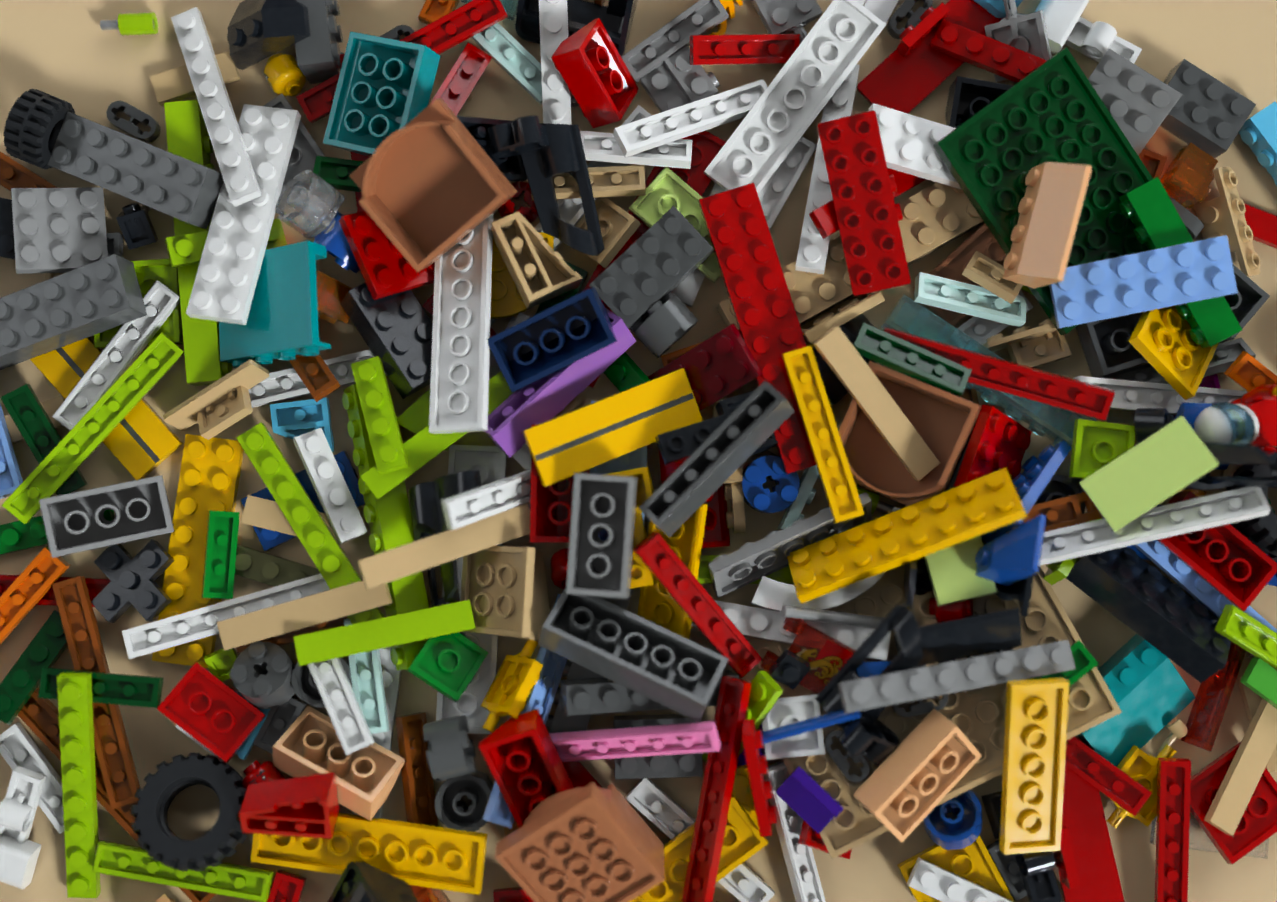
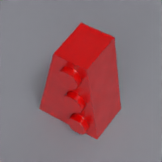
(292, 807)

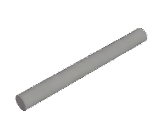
(831, 616)

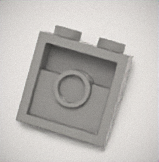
(679, 82)

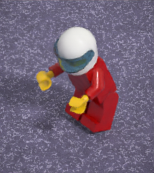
(1243, 421)

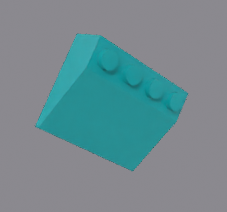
(378, 91)
(1147, 694)

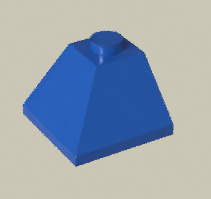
(1012, 554)

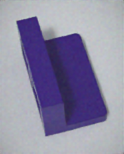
(809, 800)

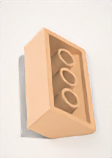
(1046, 223)
(918, 774)
(361, 777)

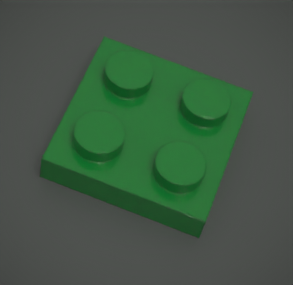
(448, 664)

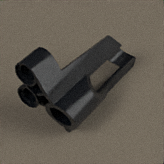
(546, 153)
(1151, 420)
(429, 520)
(867, 733)

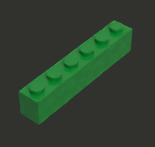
(1159, 227)

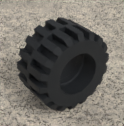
(35, 126)

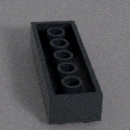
(1154, 609)

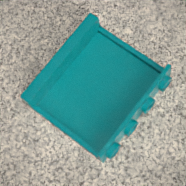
(281, 312)

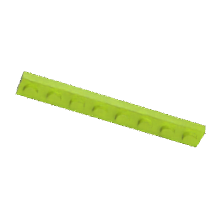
(93, 428)
(301, 513)
(78, 783)

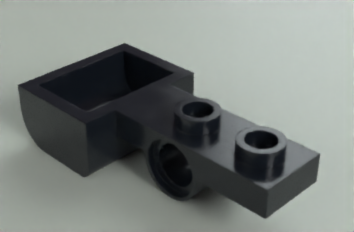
(683, 442)
(1034, 867)

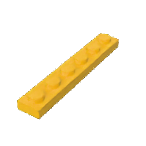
(822, 434)

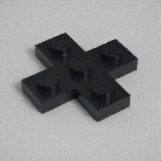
(132, 581)

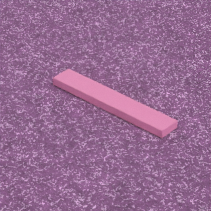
(637, 741)

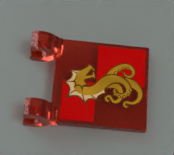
(819, 649)

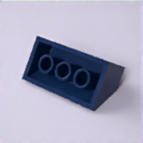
(552, 339)

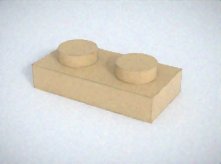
(990, 276)

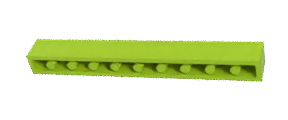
(190, 139)
(389, 528)

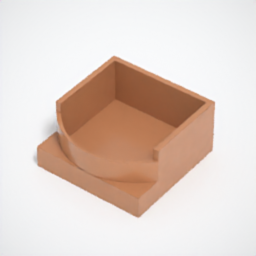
(430, 185)
(937, 416)
(583, 849)

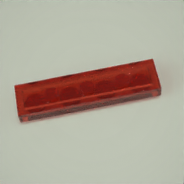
(1212, 702)

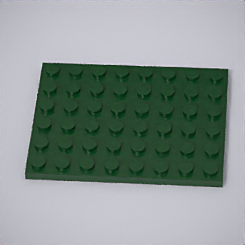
(1041, 120)

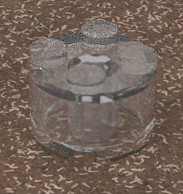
(309, 204)

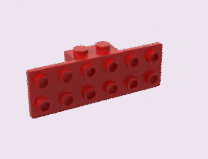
(914, 66)
(864, 203)
(1086, 855)

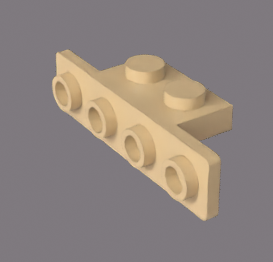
(1226, 217)
(1032, 346)
(219, 403)

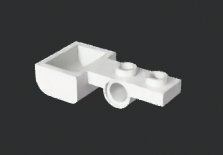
(1067, 27)
(17, 815)

